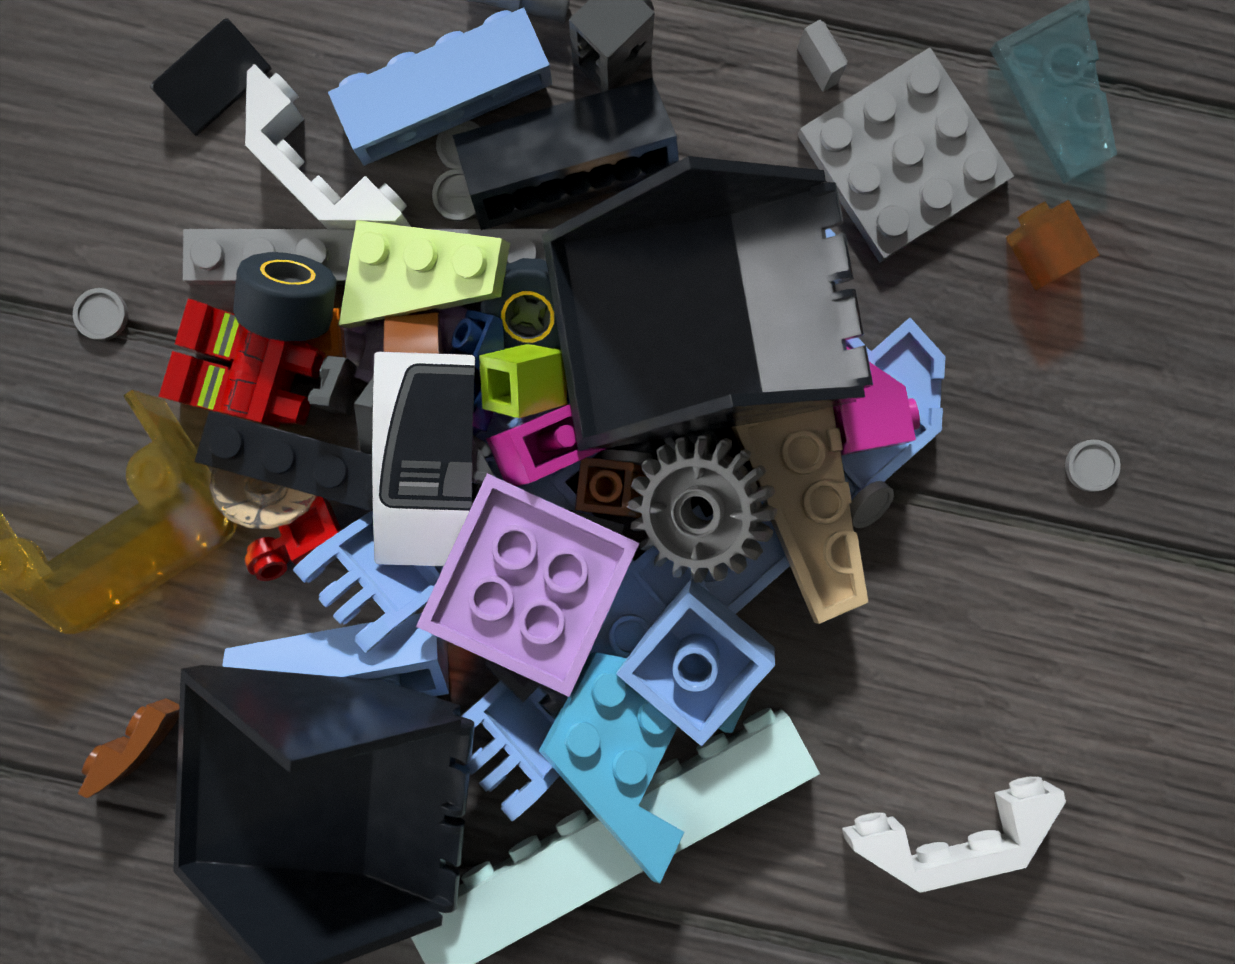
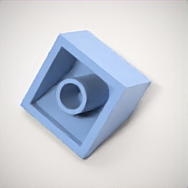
(697, 662)

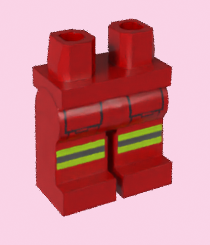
(259, 373)

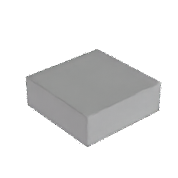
(822, 55)

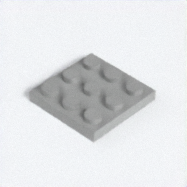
(905, 154)

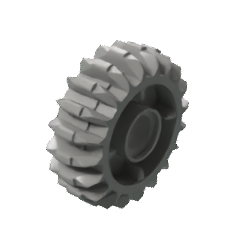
(729, 490)

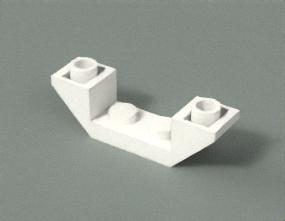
(273, 117)
(1025, 815)

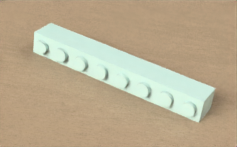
(586, 860)

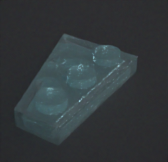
(1059, 89)

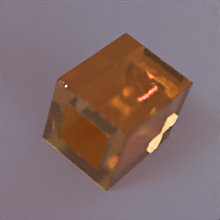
(1051, 243)

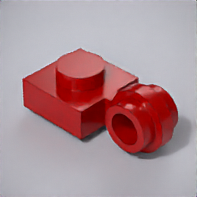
(269, 556)

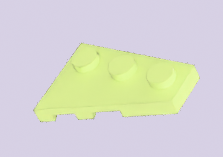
(418, 269)

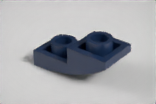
(476, 336)

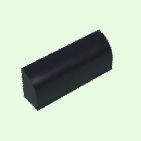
(566, 153)

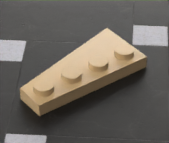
(811, 506)

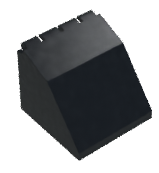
(705, 303)
(318, 810)

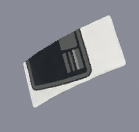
(421, 455)

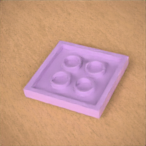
(527, 585)

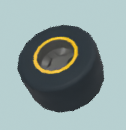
(284, 296)
(522, 319)

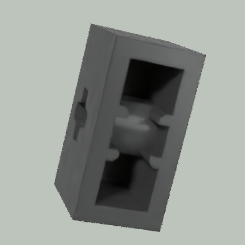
(611, 39)

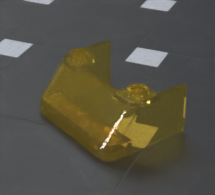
(135, 550)

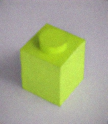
(523, 380)

